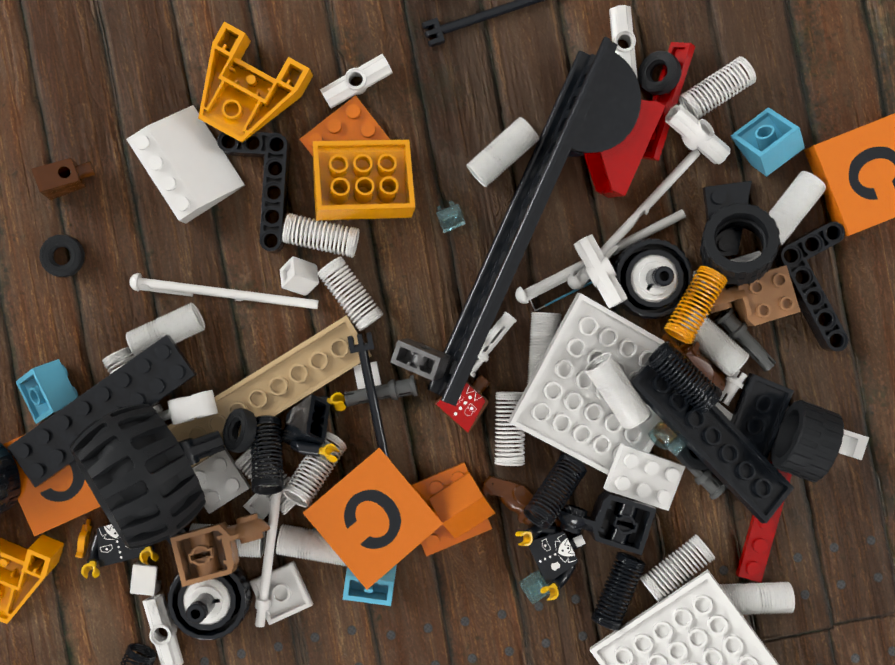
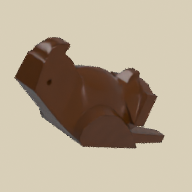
(692, 353)
(512, 495)

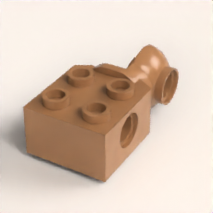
(759, 301)
(213, 549)

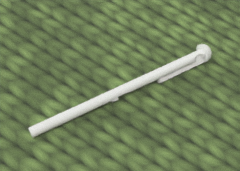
(610, 247)
(138, 283)
(543, 286)

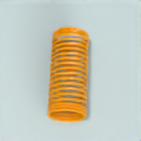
(707, 275)

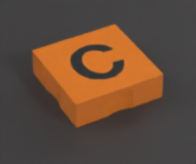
(858, 174)
(56, 500)
(372, 518)

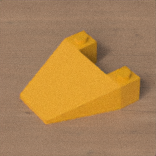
(239, 96)
(24, 571)

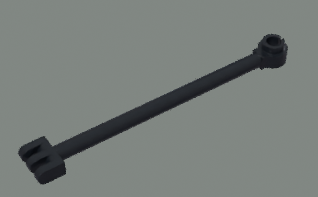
(439, 30)
(362, 349)

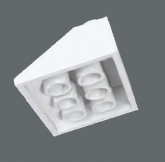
(186, 163)

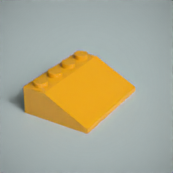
(363, 179)

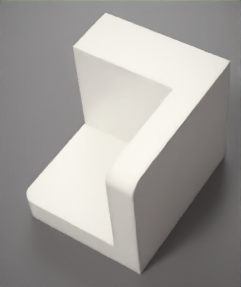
(299, 276)
(853, 445)
(144, 579)

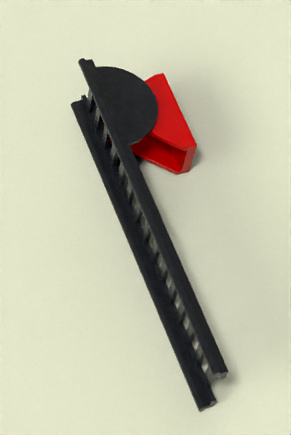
(593, 117)

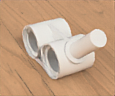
(190, 407)

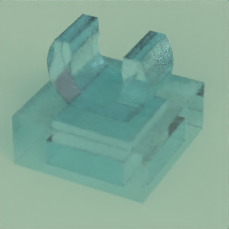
(450, 217)
(532, 585)

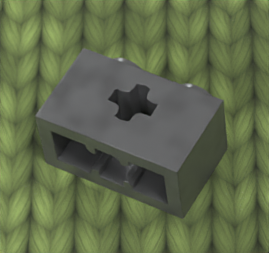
(420, 359)

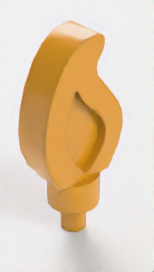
(84, 539)

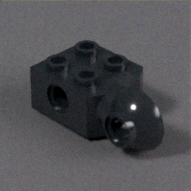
(613, 521)

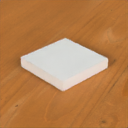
(286, 593)

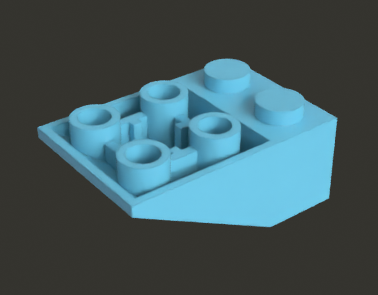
(378, 593)

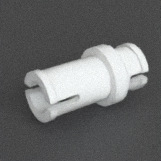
(732, 386)

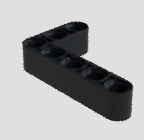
(270, 181)
(810, 284)

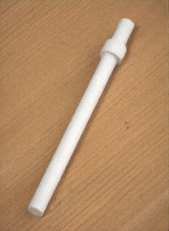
(263, 601)

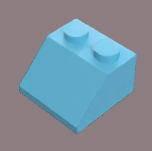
(768, 141)
(46, 390)

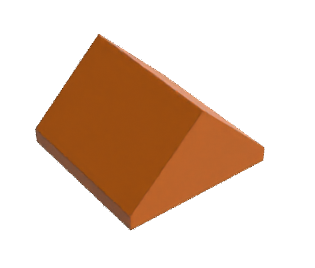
(461, 506)

